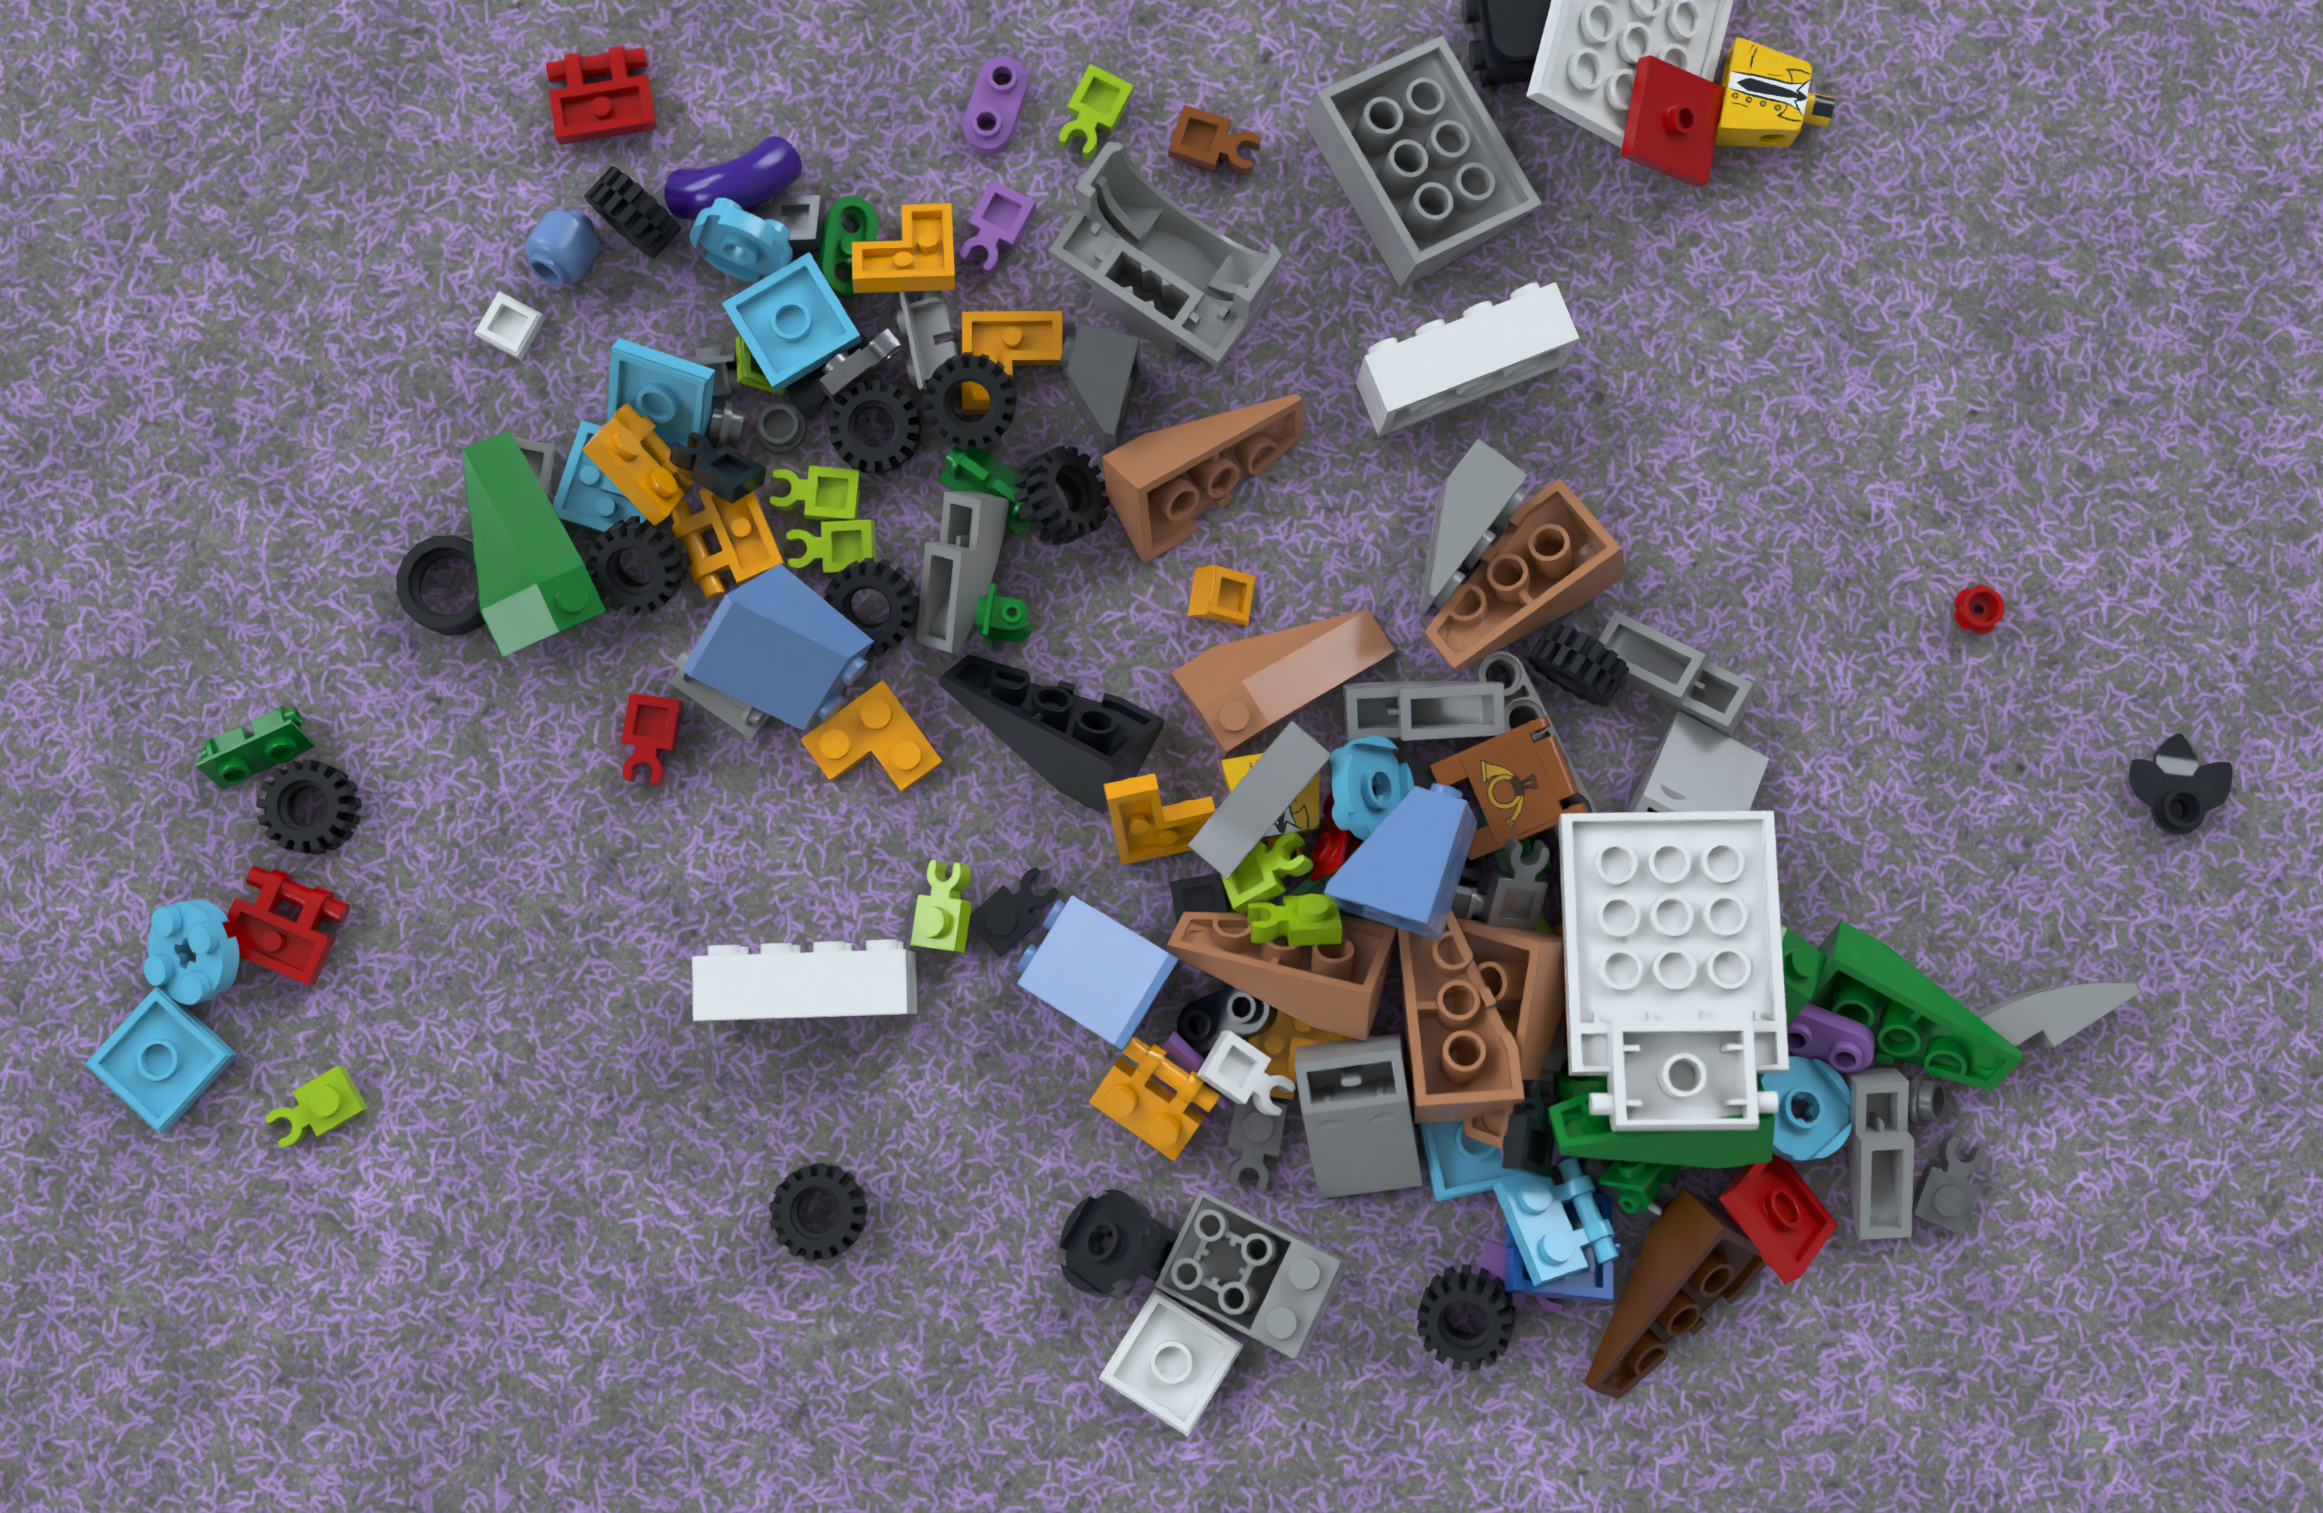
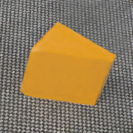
(1221, 595)

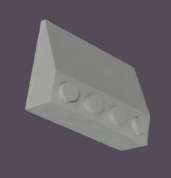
(1420, 159)

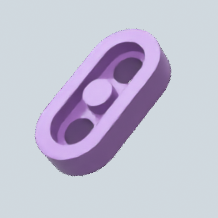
(997, 103)
(1831, 1039)

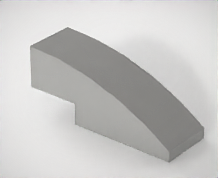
(959, 567)
(1679, 674)
(1423, 709)
(1259, 799)
(2054, 1012)
(1880, 1154)

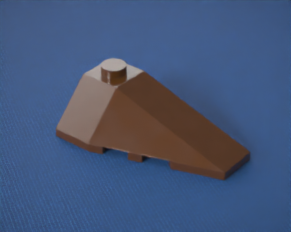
(1682, 1269)

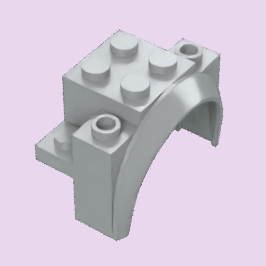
(1161, 264)

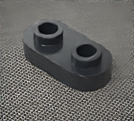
(1223, 1013)

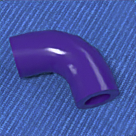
(745, 180)

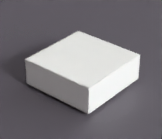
(510, 325)

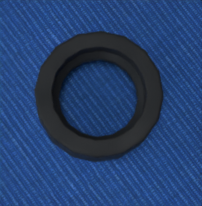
(409, 585)

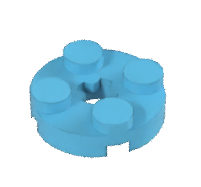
(741, 241)
(1354, 771)
(173, 935)
(1827, 1110)

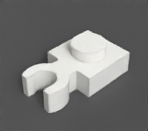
(1238, 1072)

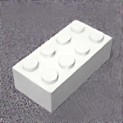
(1466, 357)
(804, 985)

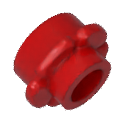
(1988, 600)

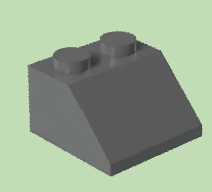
(1101, 379)

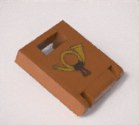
(1515, 785)

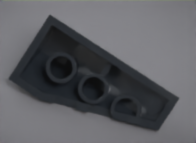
(1059, 734)

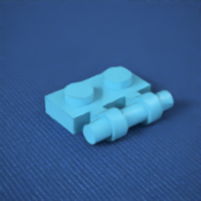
(1543, 1229)

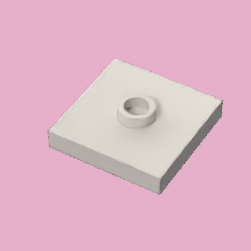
(1171, 1361)

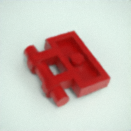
(604, 107)
(277, 941)

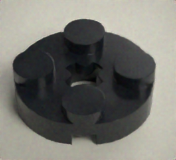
(1131, 1247)

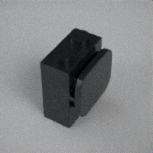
(1504, 38)

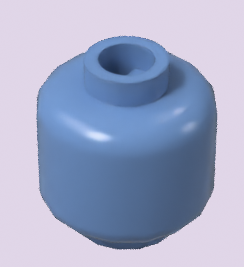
(562, 247)

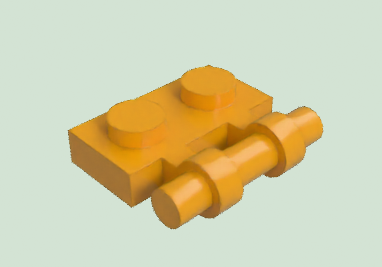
(639, 463)
(742, 533)
(1149, 1108)

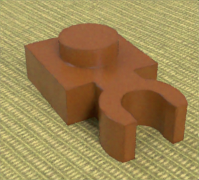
(1204, 139)

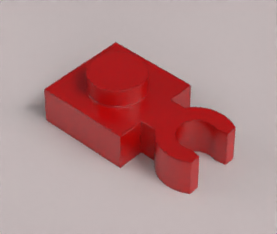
(650, 727)

